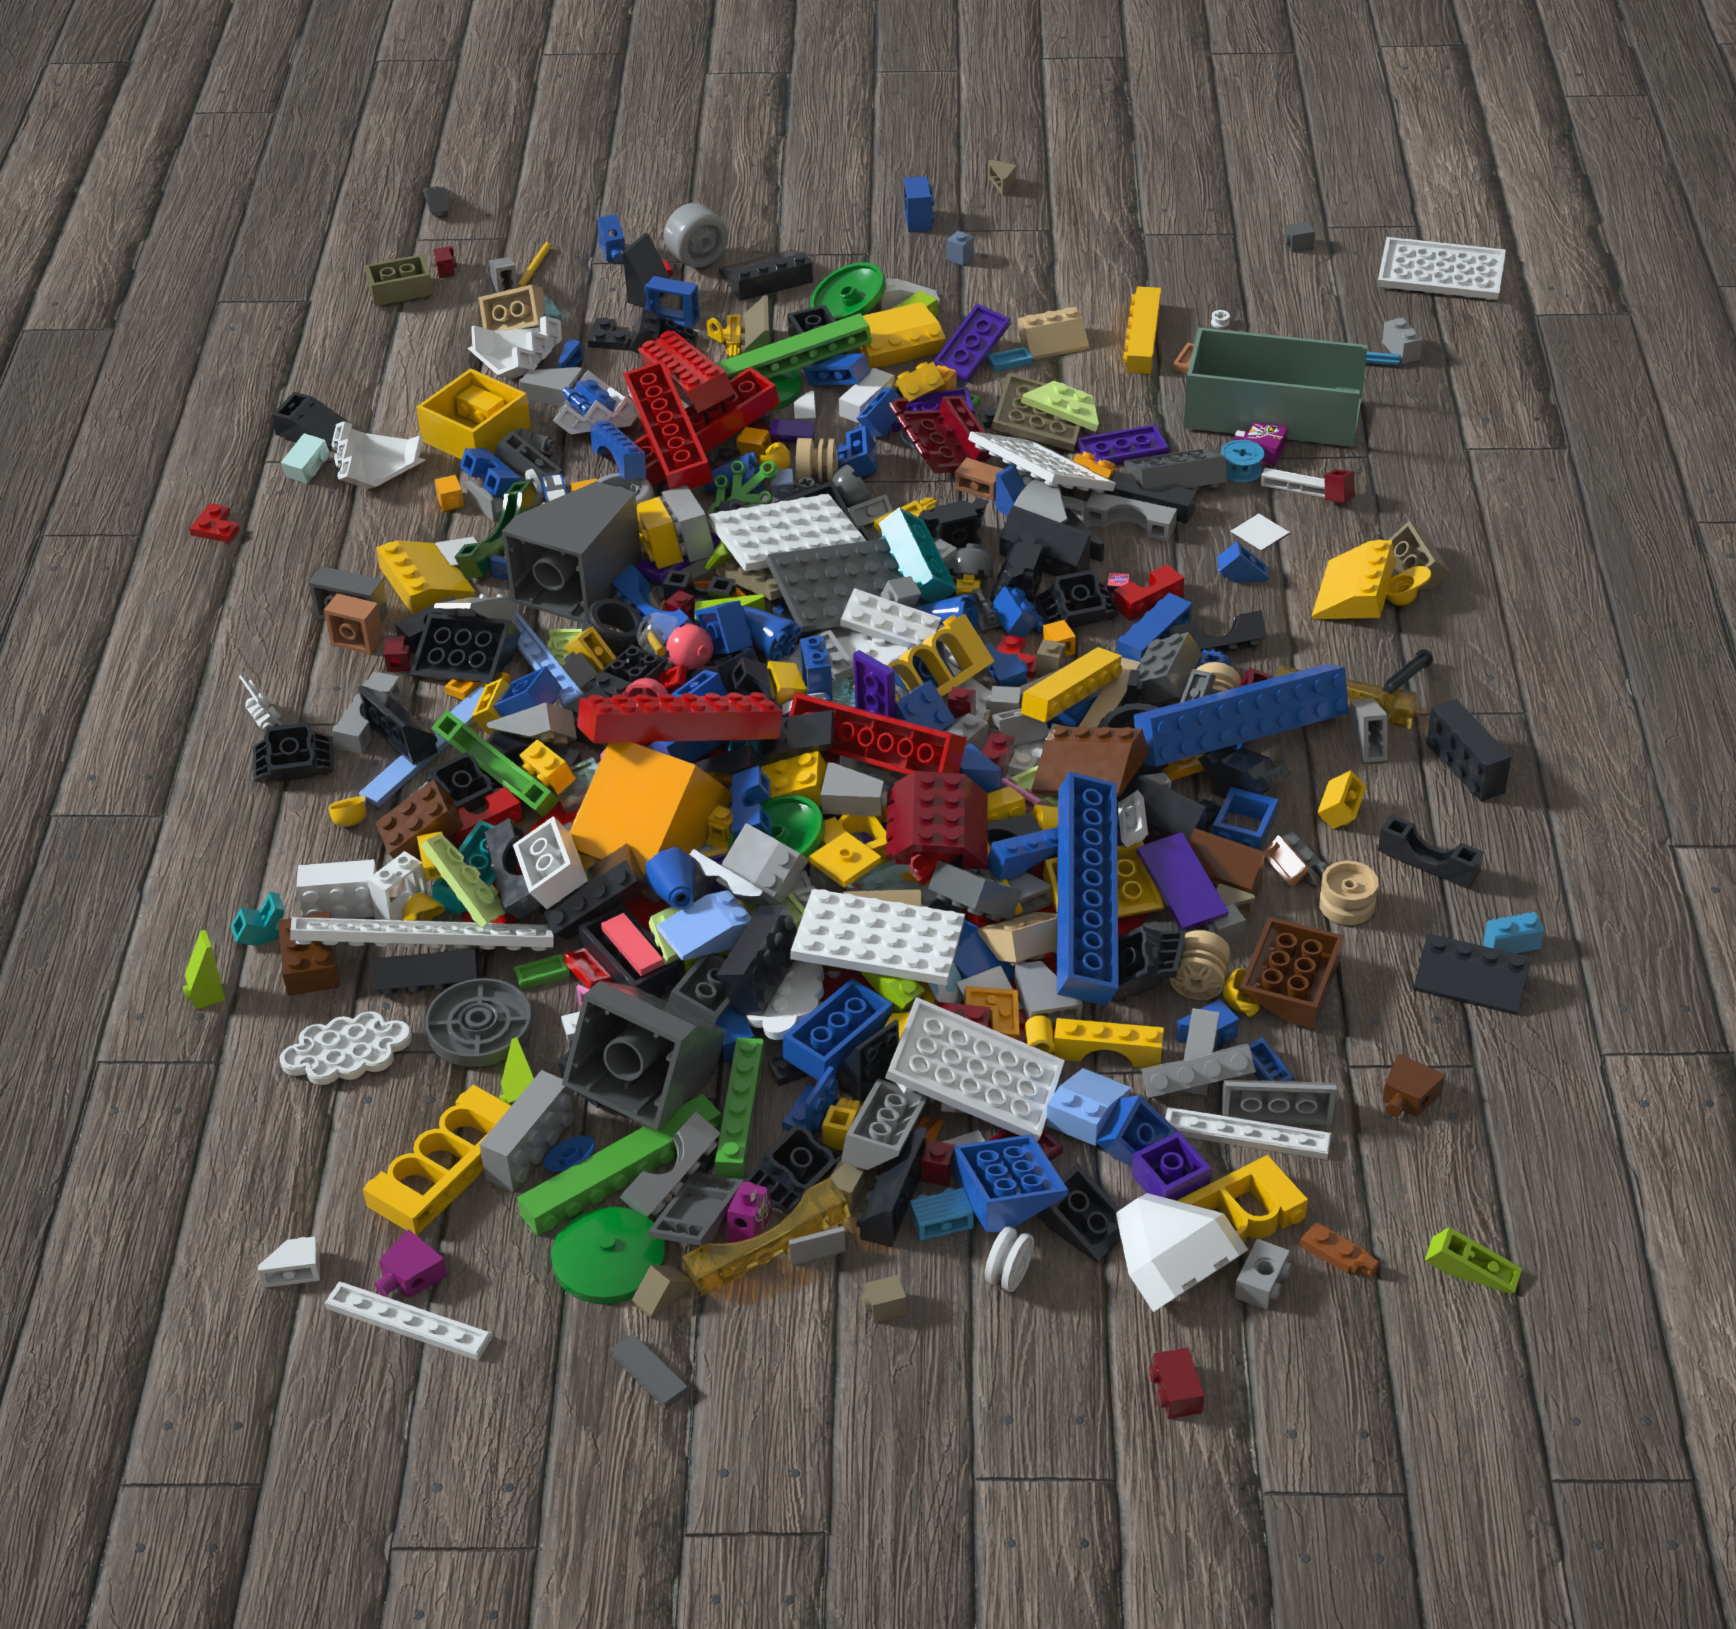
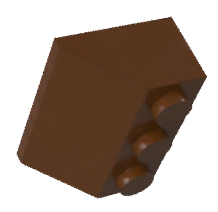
(1229, 861)

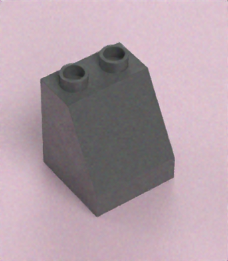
(572, 549)
(640, 1052)

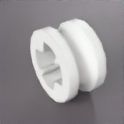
(1220, 319)

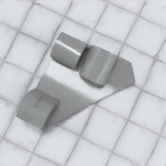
(1042, 500)

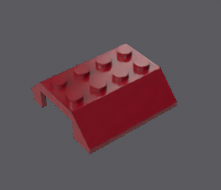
(942, 433)
(937, 816)

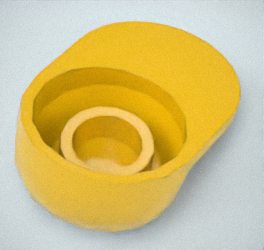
(1404, 586)
(348, 811)

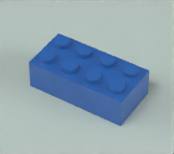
(836, 1029)

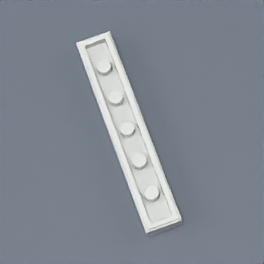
(1250, 1133)
(408, 1320)

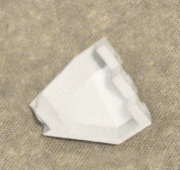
(516, 350)
(574, 422)
(372, 458)
(1174, 1246)

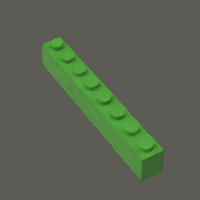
(802, 348)
(608, 1169)

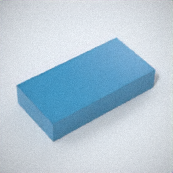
(1010, 359)

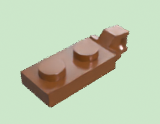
(1338, 1251)

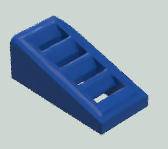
(571, 354)
(1267, 1054)

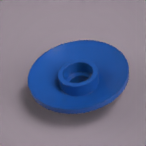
(569, 1153)

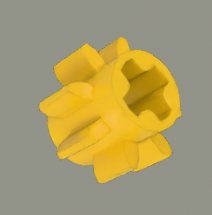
(967, 585)

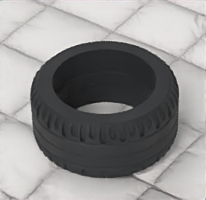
(618, 615)

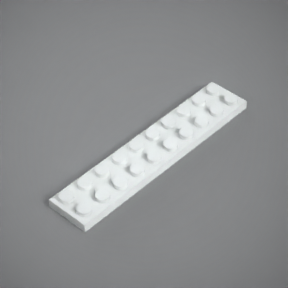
(411, 933)

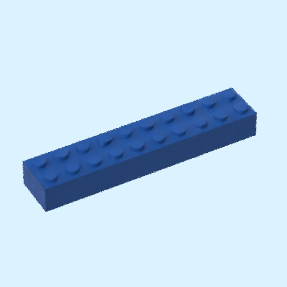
(1243, 713)
(1087, 889)

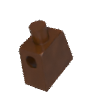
(1411, 1087)

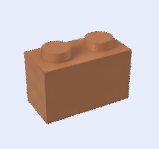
(977, 478)

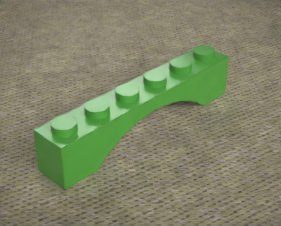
(496, 764)
(738, 1111)

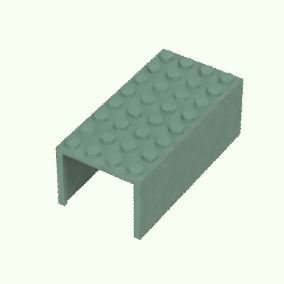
(1277, 381)

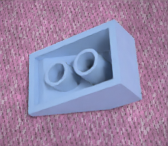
(706, 926)
(1084, 1105)

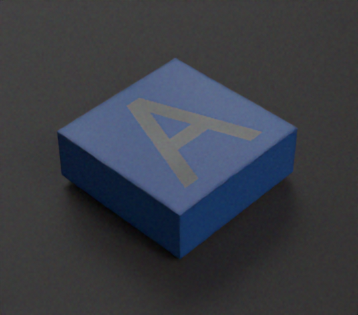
(499, 567)

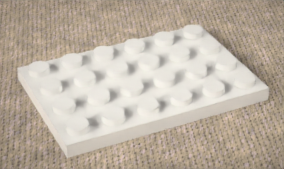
(1441, 268)
(1041, 462)
(782, 528)
(878, 936)
(975, 1069)

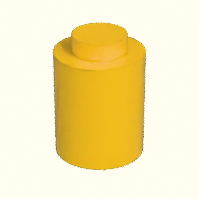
(1040, 1033)

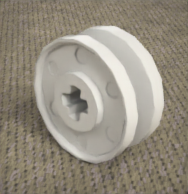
(1009, 1259)

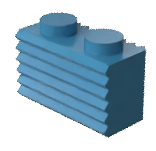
(1514, 933)
(941, 1213)

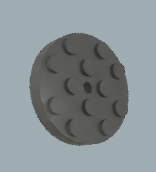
(476, 1022)

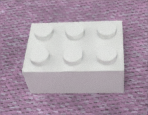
(550, 862)
(336, 889)

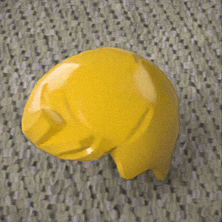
(778, 454)
(421, 908)
(1235, 998)

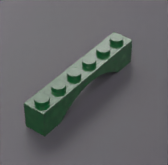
(475, 557)

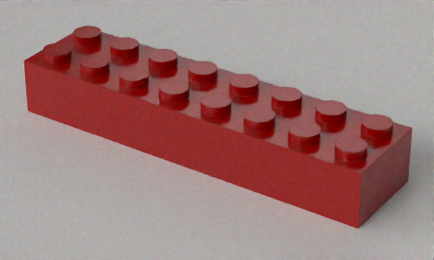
(694, 375)
(752, 399)
(667, 426)
(679, 718)
(886, 739)

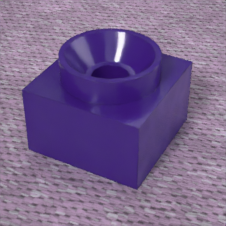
(1170, 1168)

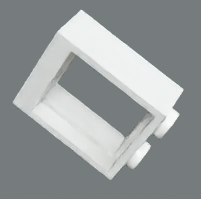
(389, 877)

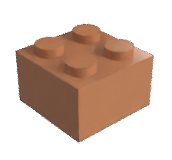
(353, 624)

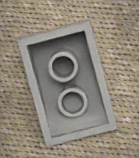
(482, 606)
(541, 723)
(765, 862)

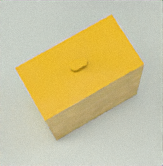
(452, 432)

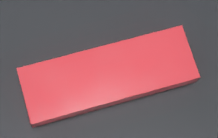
(632, 944)

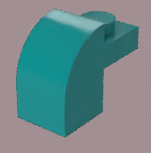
(261, 925)

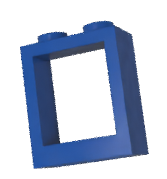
(689, 291)
(816, 665)
(1249, 805)

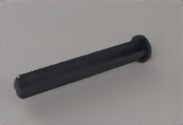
(1422, 659)

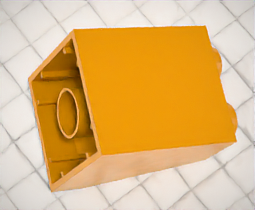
(646, 803)

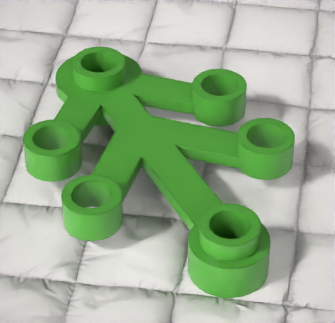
(741, 492)

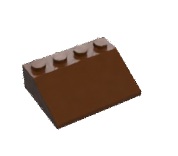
(1090, 751)
(1293, 970)

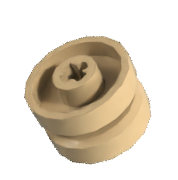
(1348, 892)

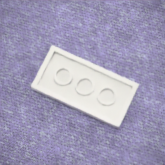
(888, 619)

